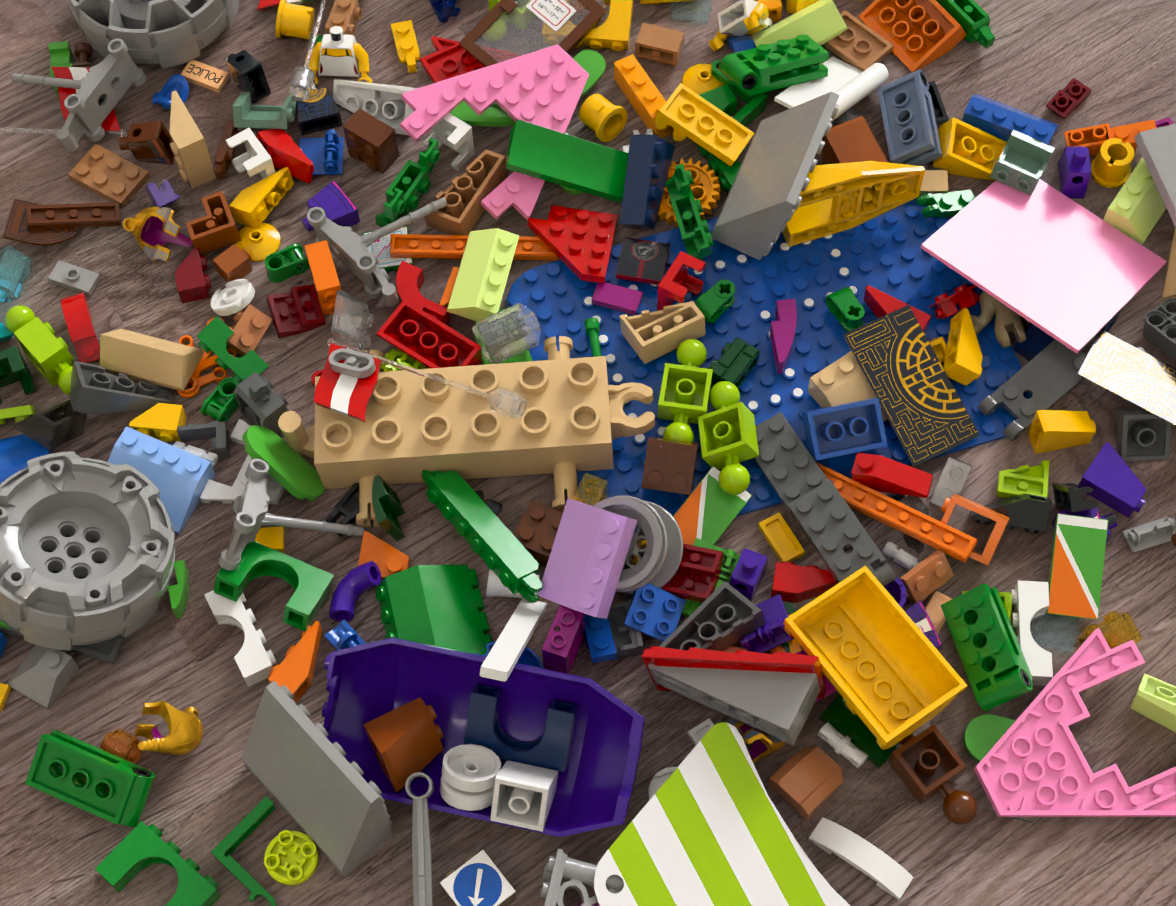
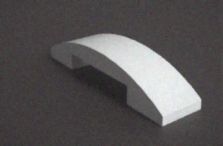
(862, 855)

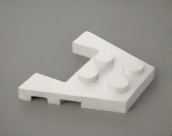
(220, 492)

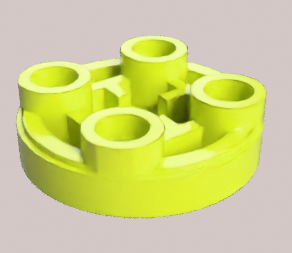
(291, 857)

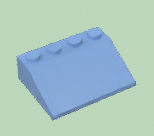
(172, 470)

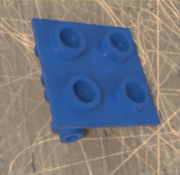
(325, 153)
(654, 612)

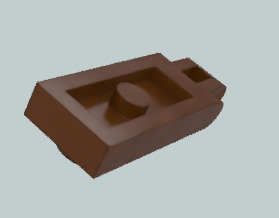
(224, 153)

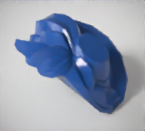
(175, 82)

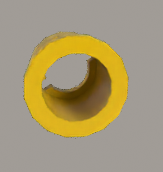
(294, 21)
(603, 117)
(1113, 174)

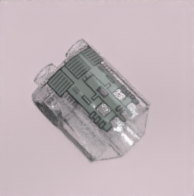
(508, 333)

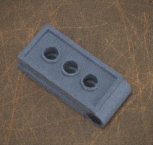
(910, 120)

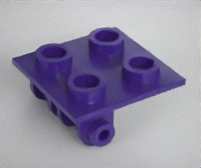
(772, 633)

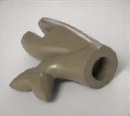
(1005, 321)

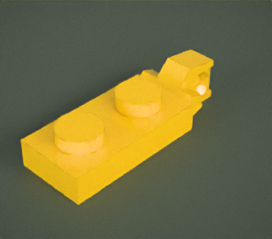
(406, 44)

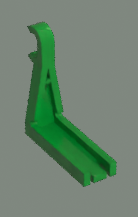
(755, 104)
(235, 839)

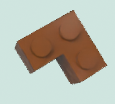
(216, 228)

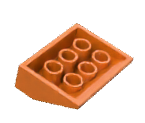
(916, 29)

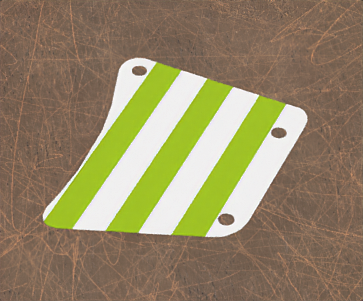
(712, 840)

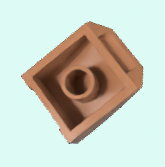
(807, 780)

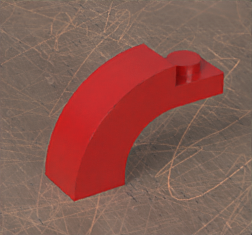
(408, 284)
(81, 328)

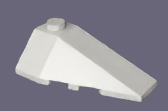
(376, 99)

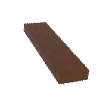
(73, 215)

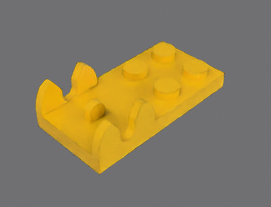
(703, 124)

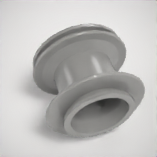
(663, 548)

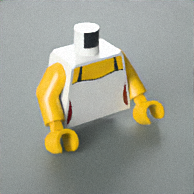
(741, 19)
(339, 57)

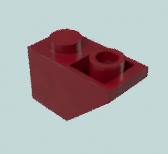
(191, 278)

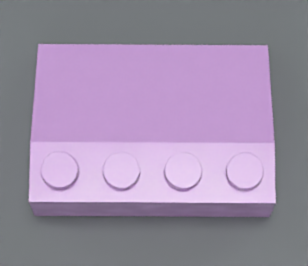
(587, 558)

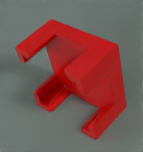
(678, 282)

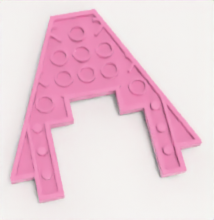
(531, 88)
(1039, 765)

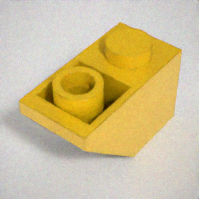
(161, 422)

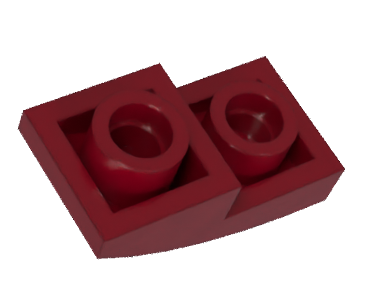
(1069, 98)

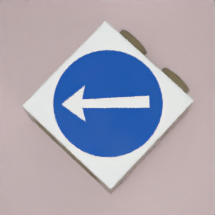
(478, 883)

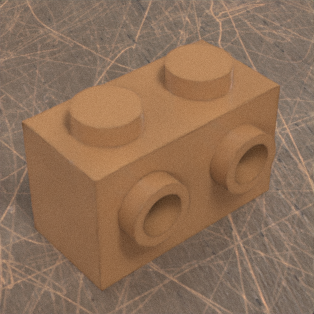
(345, 15)
(659, 44)

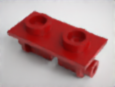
(963, 297)

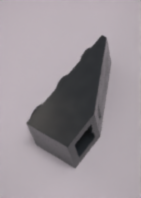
(1024, 511)

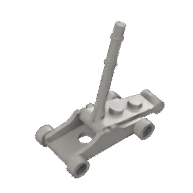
(95, 95)
(353, 251)
(252, 513)

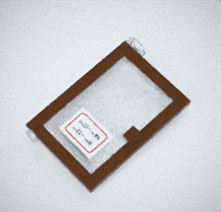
(531, 25)

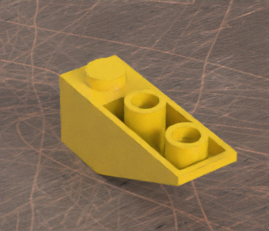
(259, 199)

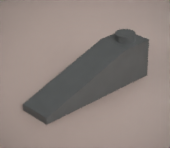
(106, 393)

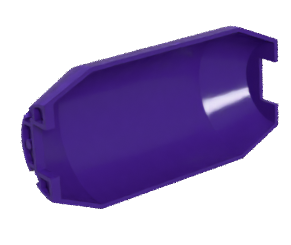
(395, 671)

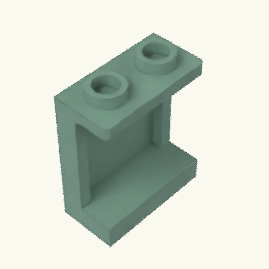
(263, 116)
(1022, 162)

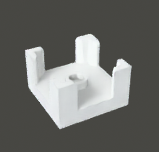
(455, 135)
(255, 159)

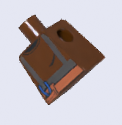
(149, 143)

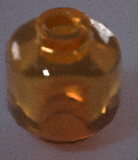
(122, 745)

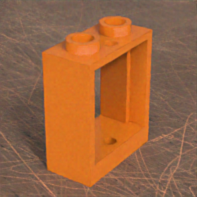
(323, 275)
(1001, 522)

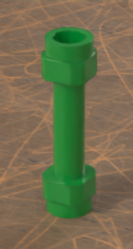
(592, 329)

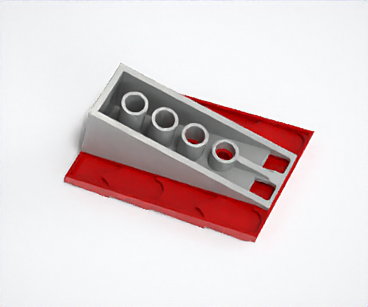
(749, 686)

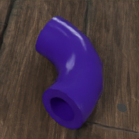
(351, 588)

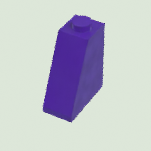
(1114, 482)

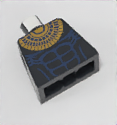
(246, 67)
(318, 112)

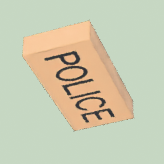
(205, 76)

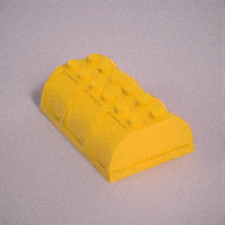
(875, 657)

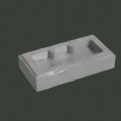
(74, 278)

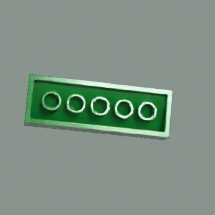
(567, 160)

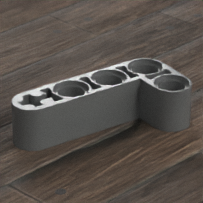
(1161, 327)

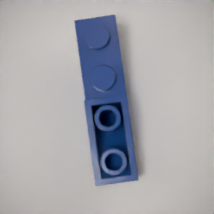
(599, 639)

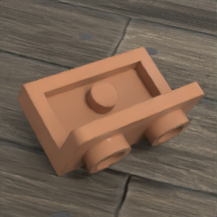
(248, 329)
(927, 576)

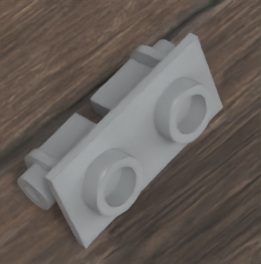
(1150, 534)

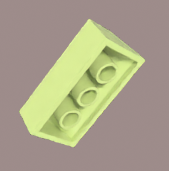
(1136, 205)
(483, 273)

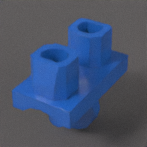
(343, 636)

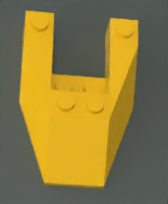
(857, 193)

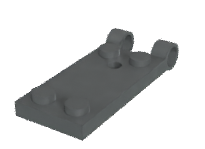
(1046, 377)

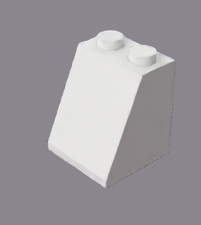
(523, 795)

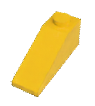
(963, 351)

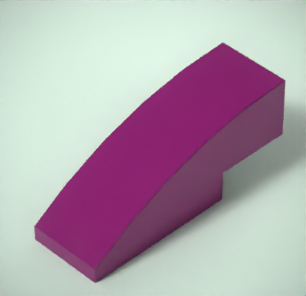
(783, 332)

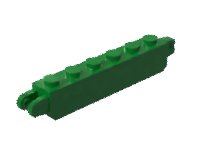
(972, 19)
(484, 532)

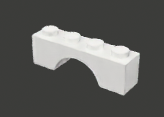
(1030, 601)
(252, 658)

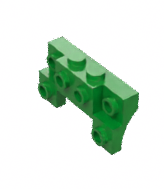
(409, 185)
(687, 210)

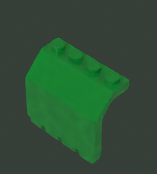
(435, 607)

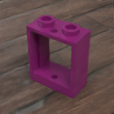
(563, 646)

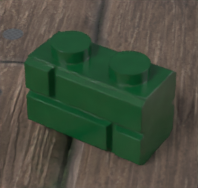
(735, 363)

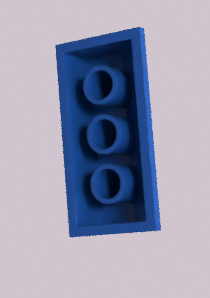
(1002, 119)

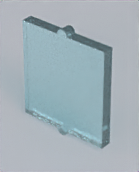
(691, 11)
(1055, 631)

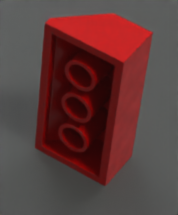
(428, 339)

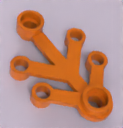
(204, 363)

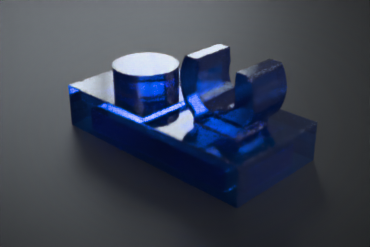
(445, 9)

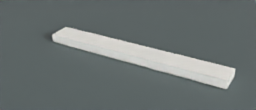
(512, 640)

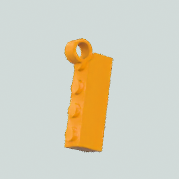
(640, 92)

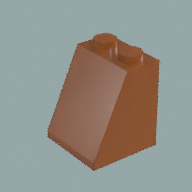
(851, 143)
(405, 740)

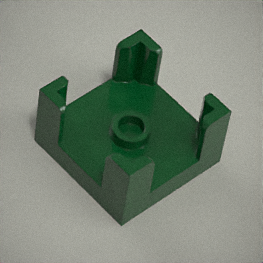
(14, 369)

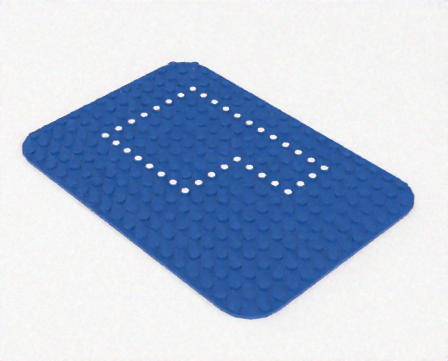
(875, 254)

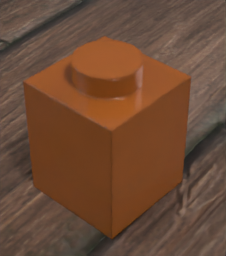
(233, 263)

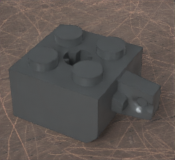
(260, 402)

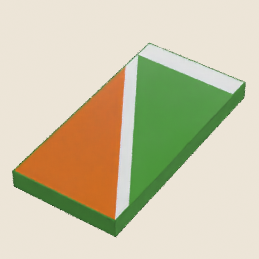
(708, 510)
(1077, 566)

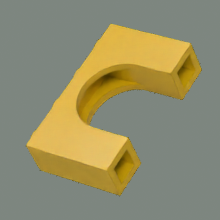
(614, 31)

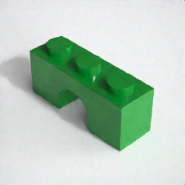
(215, 339)

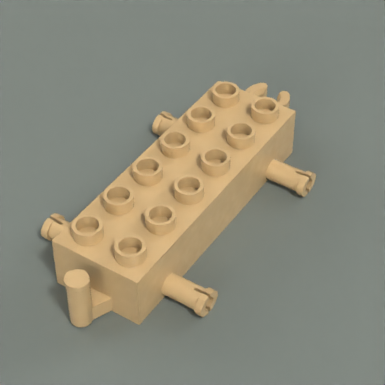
(441, 428)

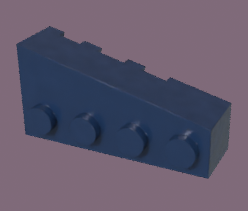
(645, 180)

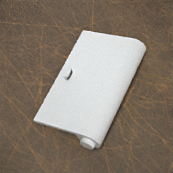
(842, 79)

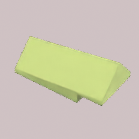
(818, 21)
(1156, 701)

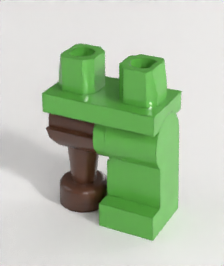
(62, 56)

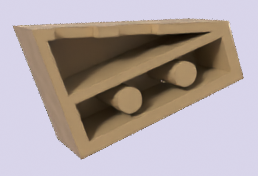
(662, 330)

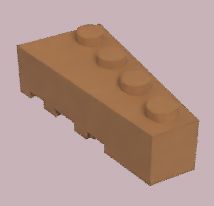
(467, 193)

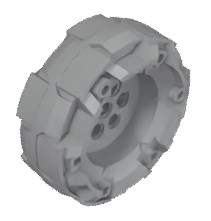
(154, 29)
(90, 503)

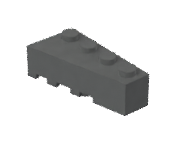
(717, 622)

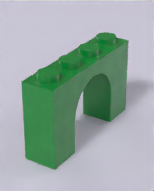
(309, 583)
(144, 848)

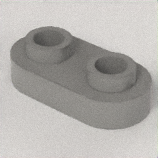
(353, 363)

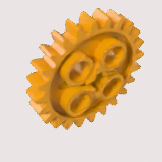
(708, 191)

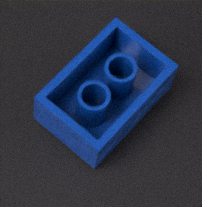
(844, 429)

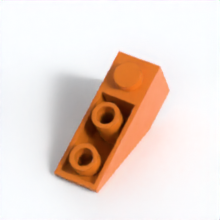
(299, 663)

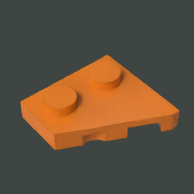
(384, 555)

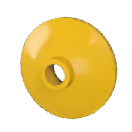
(694, 79)
(259, 248)

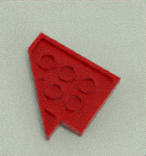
(448, 60)
(579, 239)

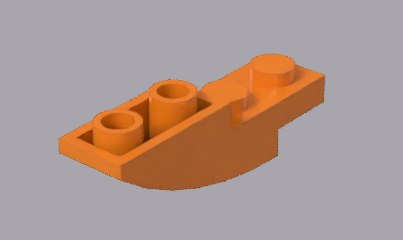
(1095, 136)

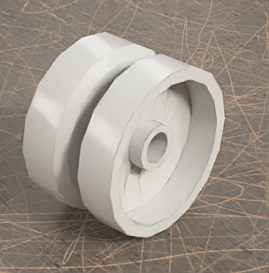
(469, 777)

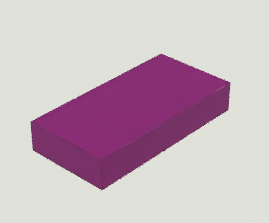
(617, 298)

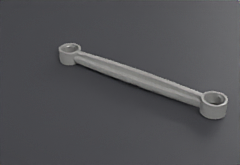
(421, 844)

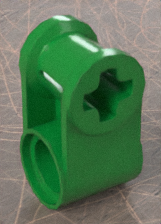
(287, 263)
(716, 300)
(846, 308)
(219, 404)

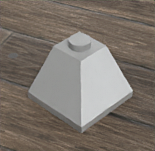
(43, 675)

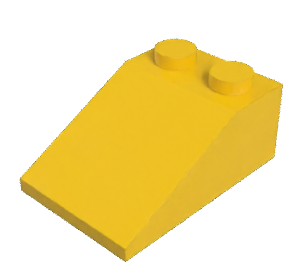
(968, 150)

